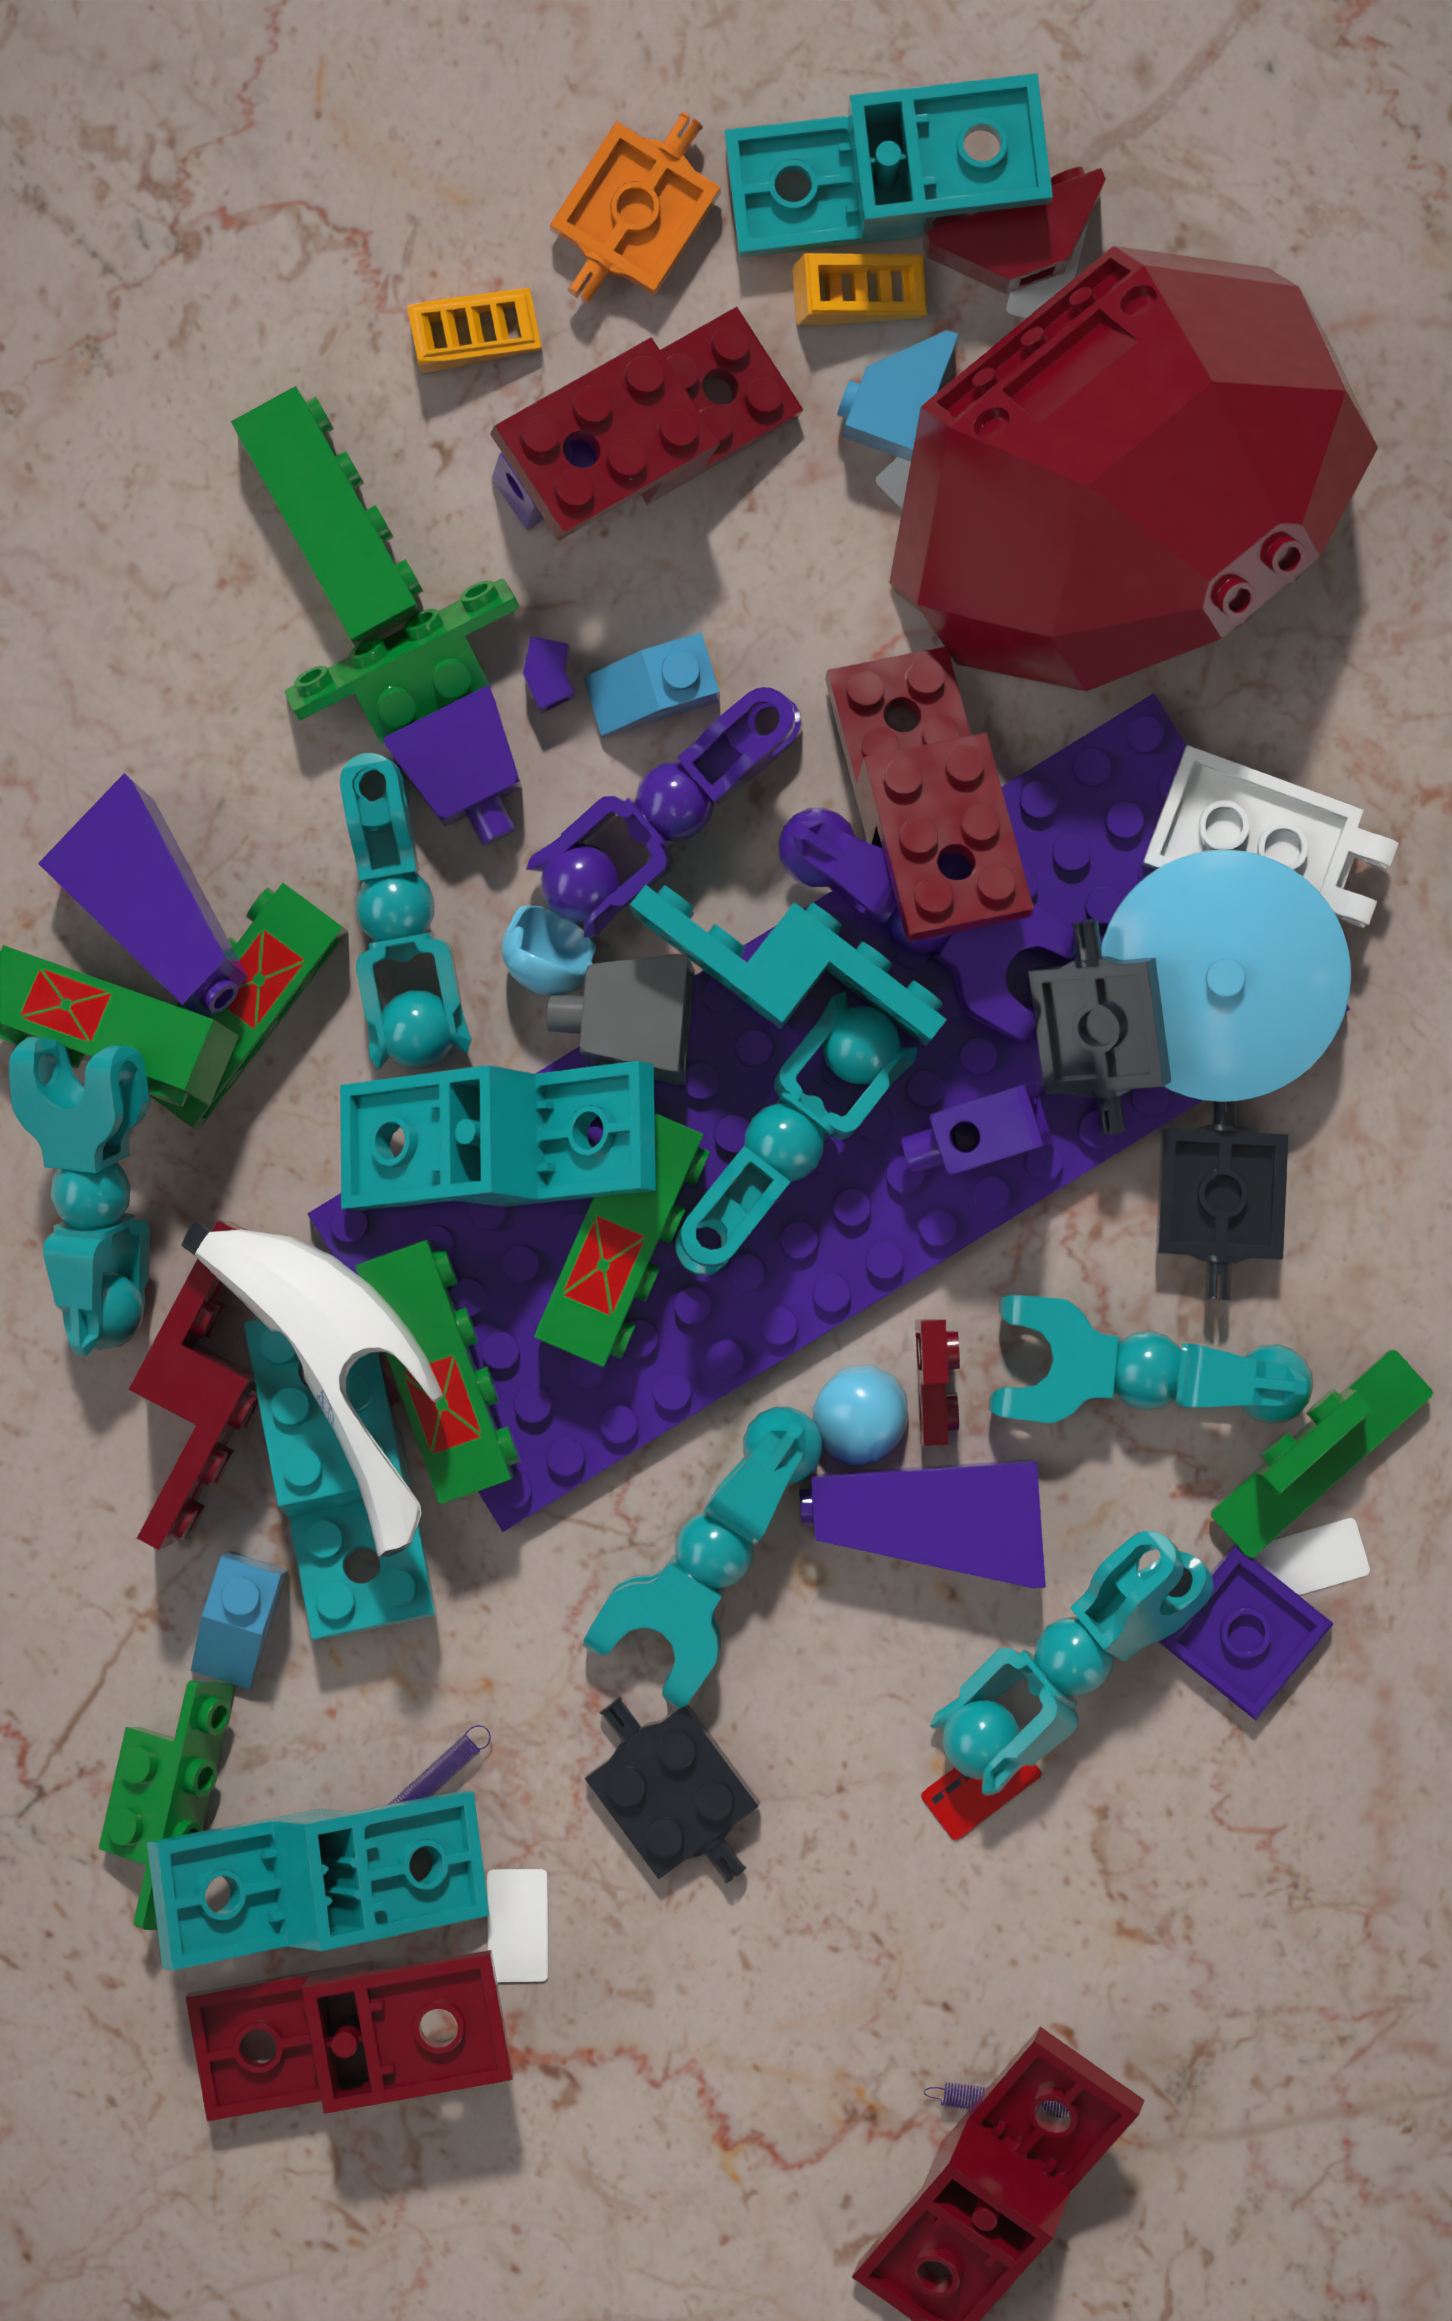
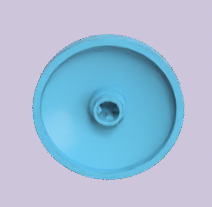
(1244, 970)

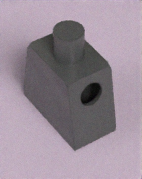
(632, 1014)

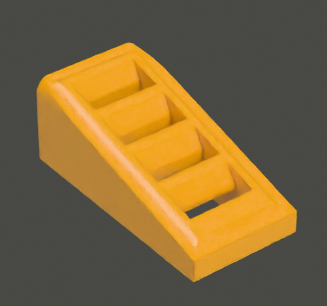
(471, 306)
(813, 311)

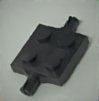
(1100, 1026)
(1222, 1195)
(672, 1790)

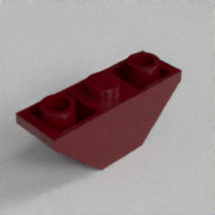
(1018, 244)

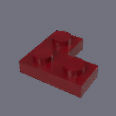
(936, 1354)

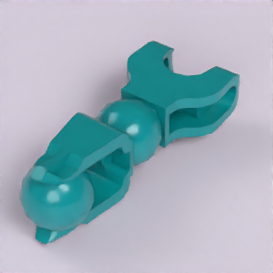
(396, 913)
(789, 1137)
(98, 1252)
(1146, 1370)
(711, 1553)
(1071, 1658)

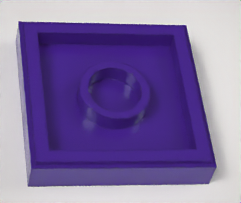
(1248, 1633)

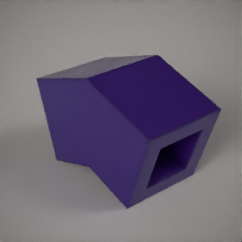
(546, 673)

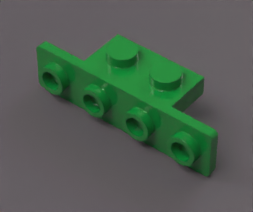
(412, 669)
(1321, 1453)
(166, 1783)

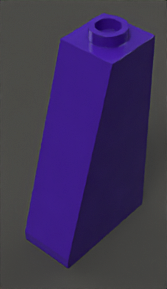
(144, 894)
(944, 1516)

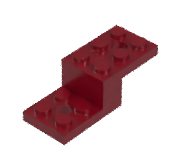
(646, 422)
(928, 794)
(199, 1389)
(350, 2036)
(999, 2185)

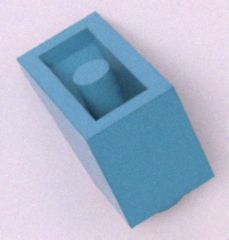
(888, 400)
(653, 685)
(237, 1619)

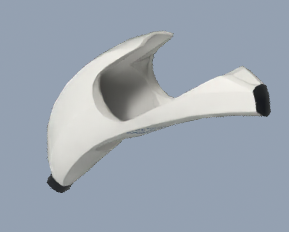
(331, 1323)

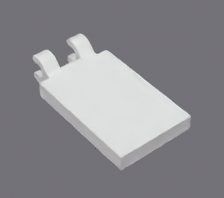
(1241, 809)

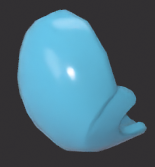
(546, 951)
(861, 1414)

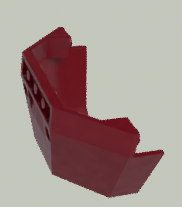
(1128, 471)

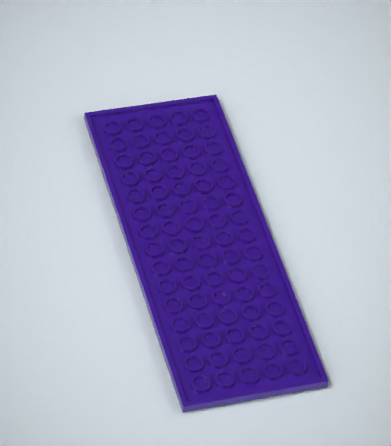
(852, 1222)

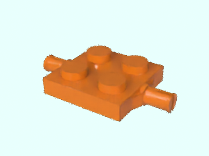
(635, 208)

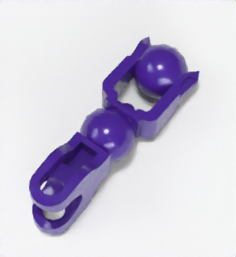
(668, 806)
(824, 852)

